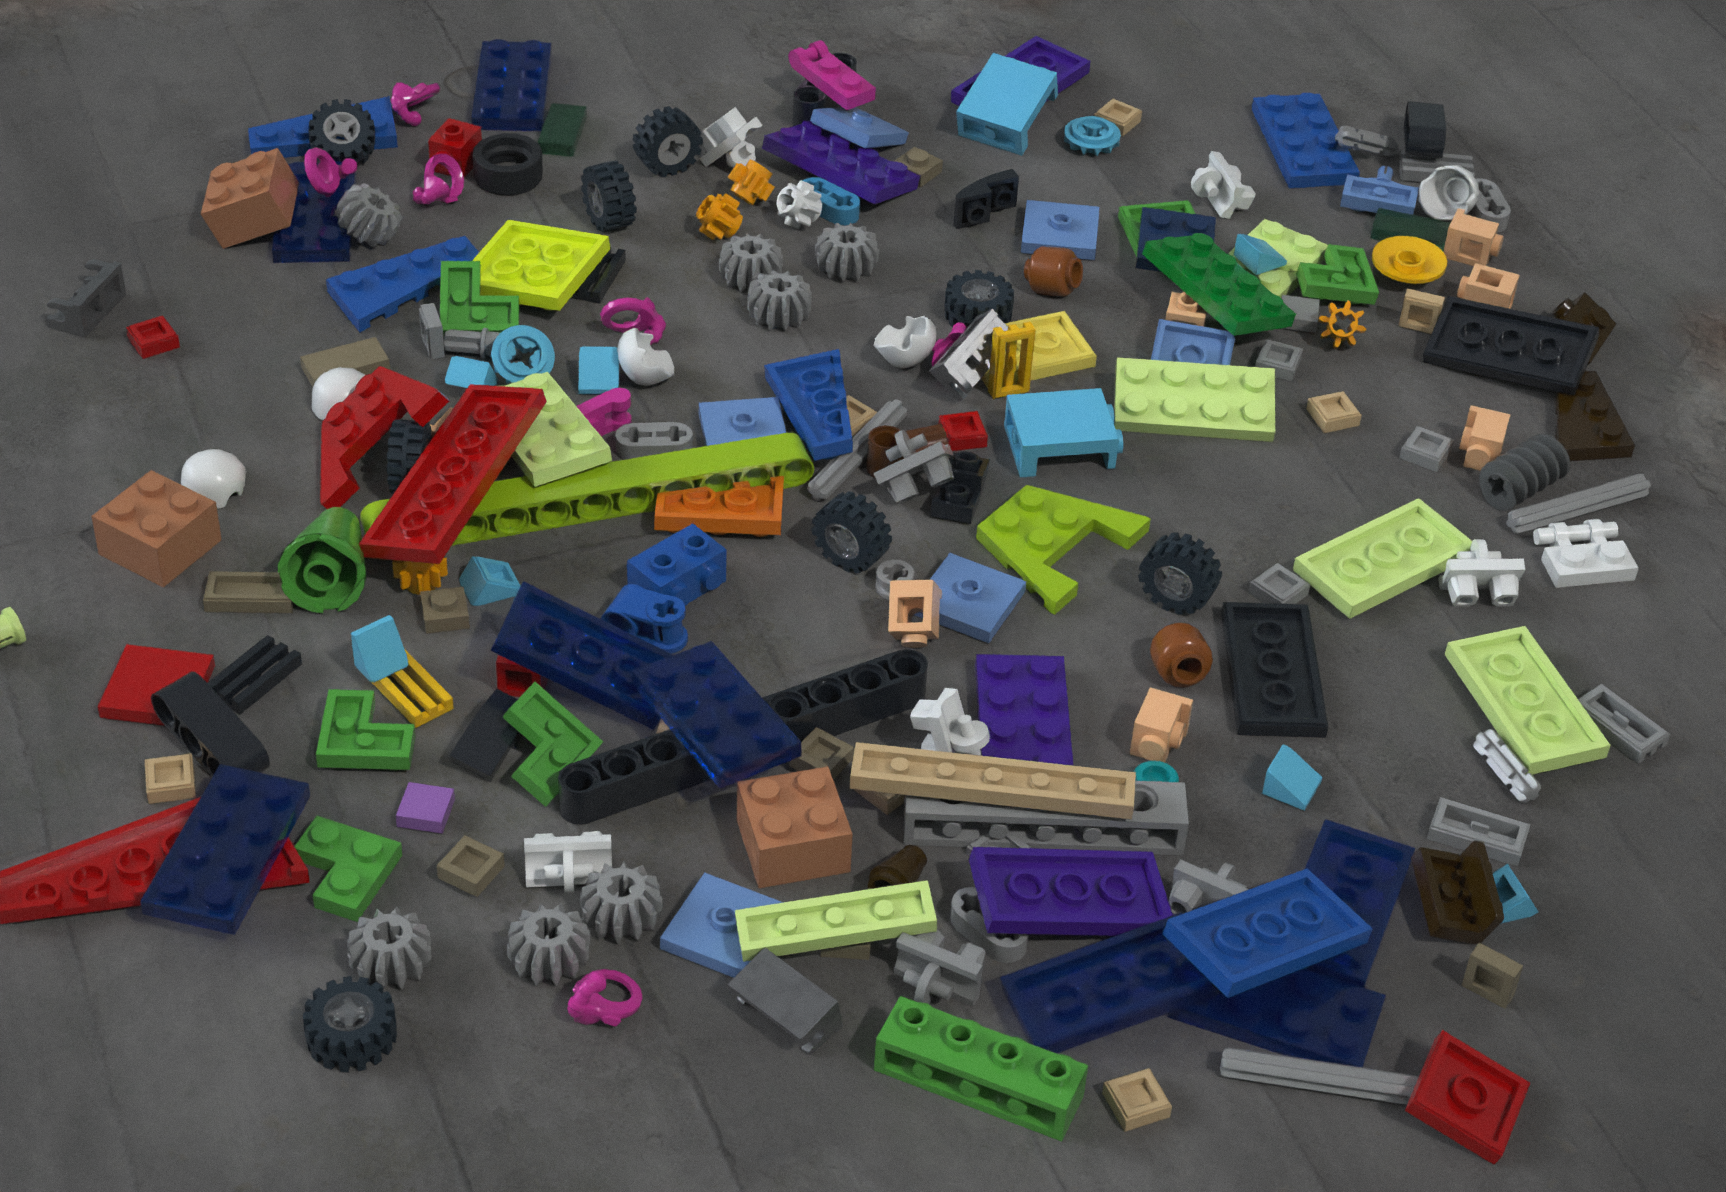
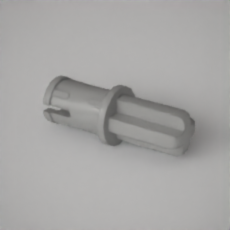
(472, 342)

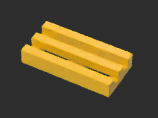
(999, 340)
(420, 687)

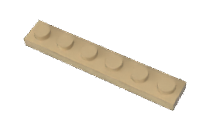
(993, 780)

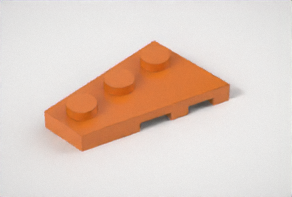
(736, 510)

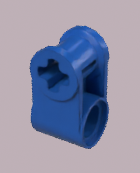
(649, 616)

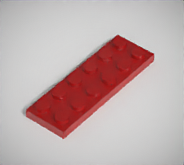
(453, 474)

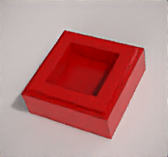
(153, 337)
(964, 430)

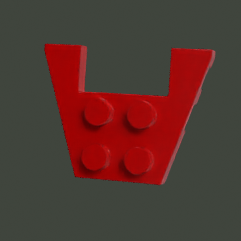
(363, 420)

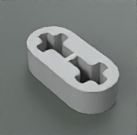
(1491, 204)
(652, 438)
(972, 927)

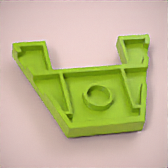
(1042, 526)

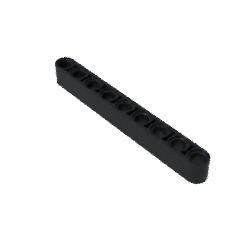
(663, 765)

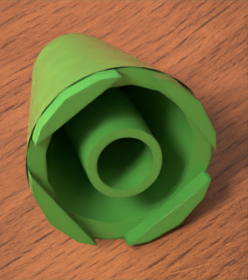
(325, 563)

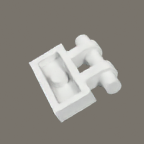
(1585, 563)

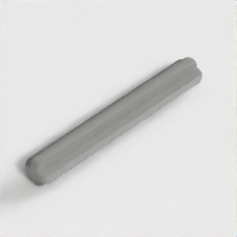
(842, 466)
(1578, 503)
(1317, 1075)

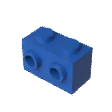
(680, 565)

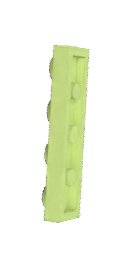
(836, 920)

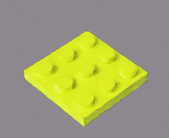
(539, 263)

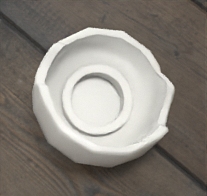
(1447, 191)
(907, 345)
(642, 362)
(333, 388)
(214, 475)

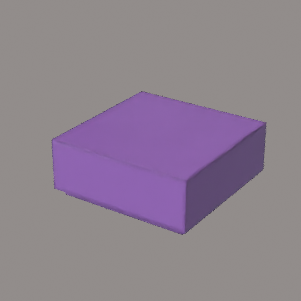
(425, 807)

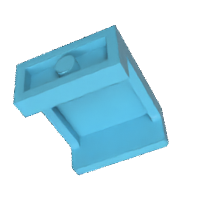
(1005, 103)
(1060, 426)

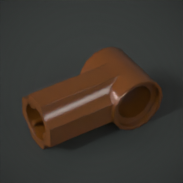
(883, 438)

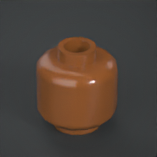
(1053, 271)
(1181, 655)

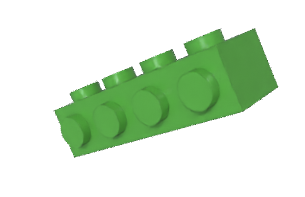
(980, 1068)

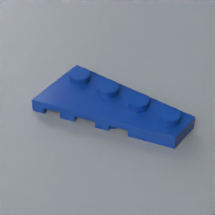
(292, 135)
(390, 282)
(814, 401)

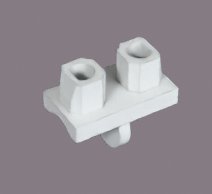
(728, 137)
(1222, 186)
(1481, 571)
(949, 725)
(565, 859)

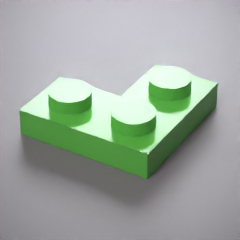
(1342, 279)
(464, 307)
(352, 739)
(558, 740)
(355, 865)

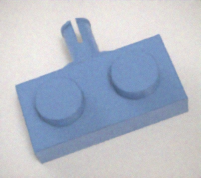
(1380, 192)

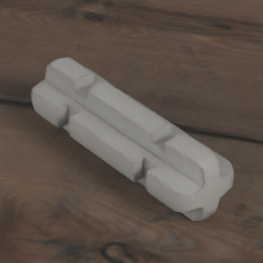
(1366, 141)
(1507, 766)

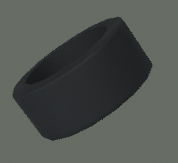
(507, 179)

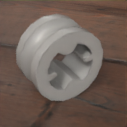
(892, 570)

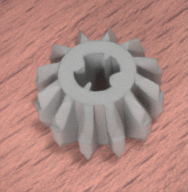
(368, 214)
(847, 252)
(748, 257)
(779, 300)
(621, 901)
(548, 944)
(389, 948)

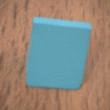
(1257, 254)
(598, 369)
(469, 371)
(488, 581)
(378, 649)
(1291, 779)
(1512, 895)

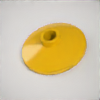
(1409, 259)

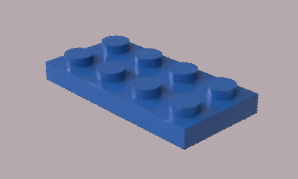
(1303, 140)
(1267, 932)

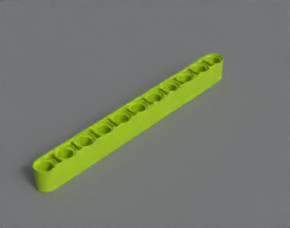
(626, 486)

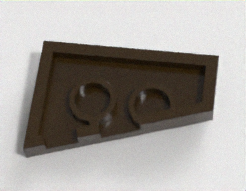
(1590, 423)

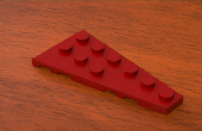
(111, 870)

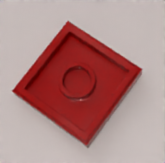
(141, 674)
(1468, 1097)

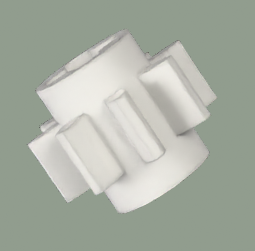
(799, 204)

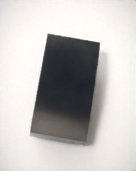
(985, 196)
(960, 497)
(487, 738)

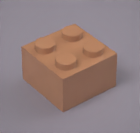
(250, 198)
(156, 528)
(794, 827)

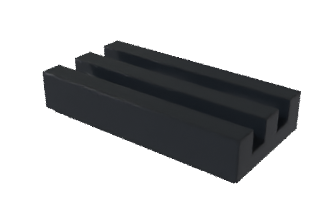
(615, 264)
(249, 670)

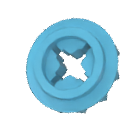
(1092, 135)
(526, 340)

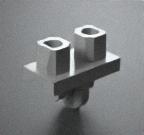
(899, 475)
(1199, 887)
(937, 970)

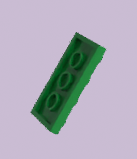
(1219, 284)

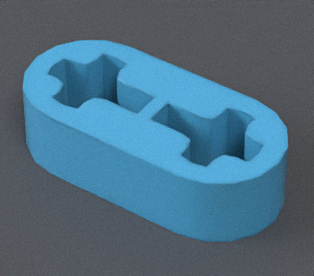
(837, 203)

